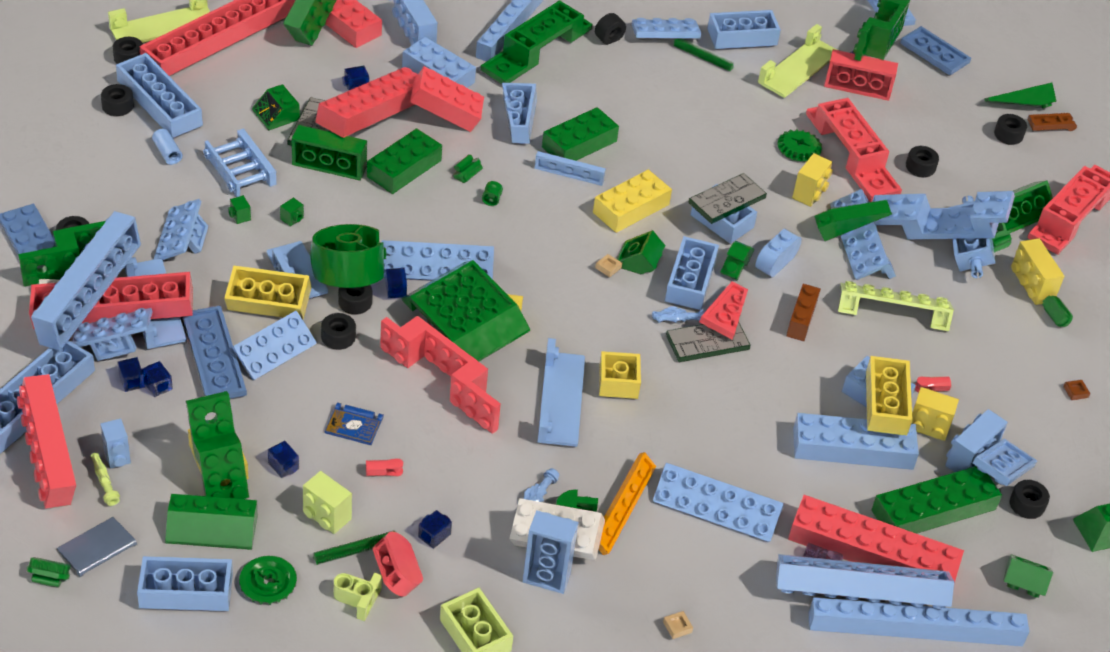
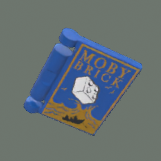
(354, 424)

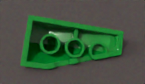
(1033, 96)
(848, 218)

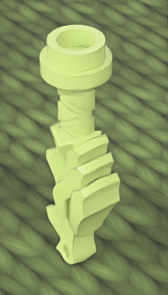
(111, 497)

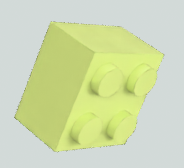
(327, 502)

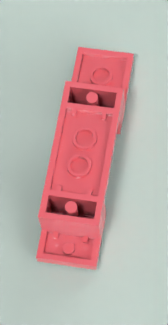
(866, 150)
(1070, 206)
(467, 375)

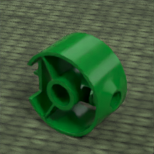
(347, 256)

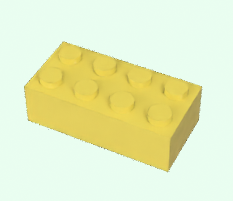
(632, 201)
(267, 292)
(888, 395)

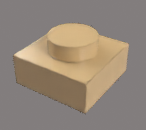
(608, 265)
(678, 624)

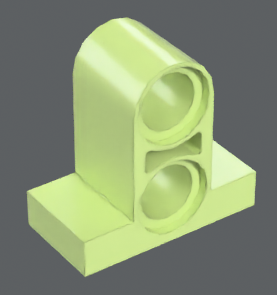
(353, 592)

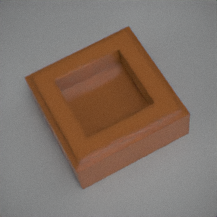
(1076, 389)

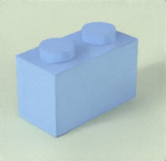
(115, 443)

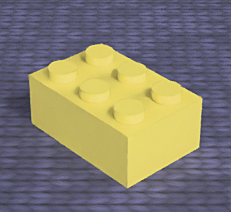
(1037, 270)

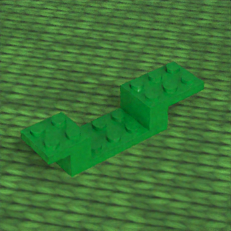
(881, 32)
(524, 42)

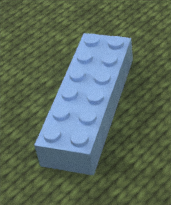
(159, 95)
(849, 442)

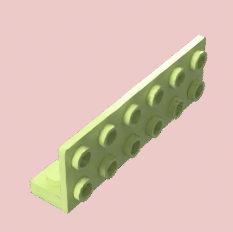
(156, 25)
(798, 66)
(851, 296)

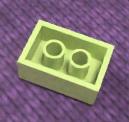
(475, 624)

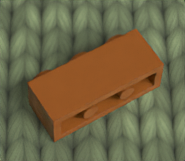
(803, 312)

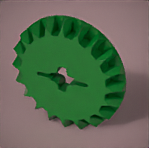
(789, 145)
(266, 567)

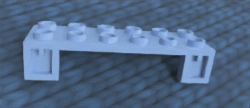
(864, 243)
(432, 260)
(163, 330)
(561, 397)
(718, 502)

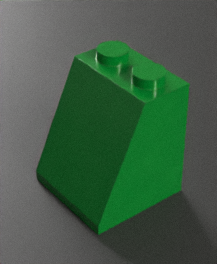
(1095, 527)

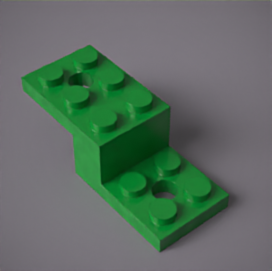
(68, 245)
(217, 446)

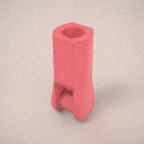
(933, 383)
(389, 467)

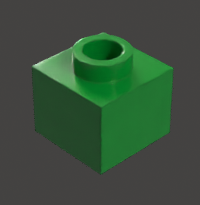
(239, 209)
(291, 212)

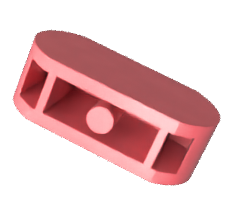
(397, 564)

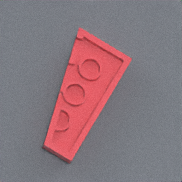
(726, 310)

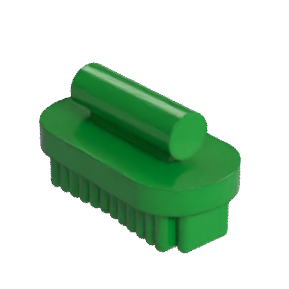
(467, 168)
(1001, 240)
(1057, 311)
(48, 571)

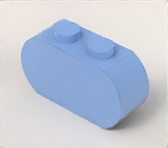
(778, 252)

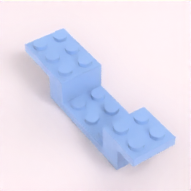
(924, 222)

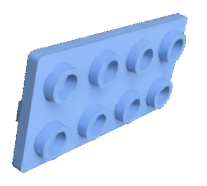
(182, 230)
(296, 260)
(113, 335)
(274, 345)

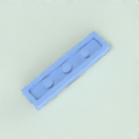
(570, 168)

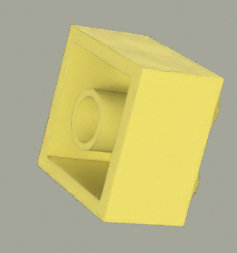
(812, 180)
(619, 375)
(933, 413)

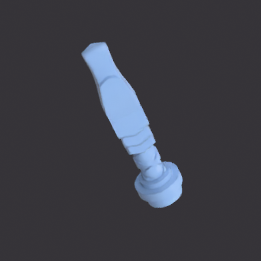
(676, 314)
(539, 490)

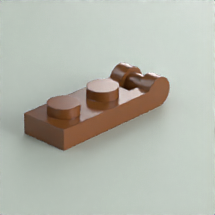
(1052, 121)

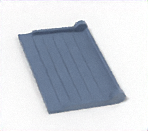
(96, 546)

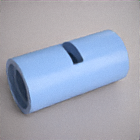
(167, 146)

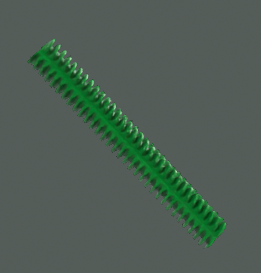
(703, 54)
(347, 548)

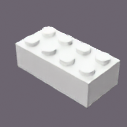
(588, 533)

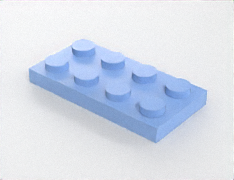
(666, 28)
(1004, 462)

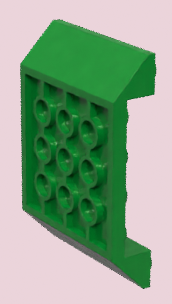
(470, 310)

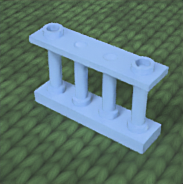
(250, 151)

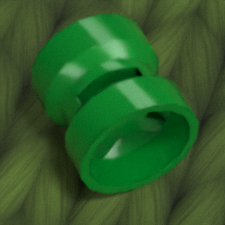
(492, 193)

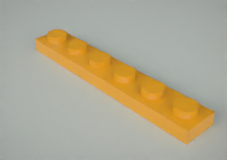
(625, 501)

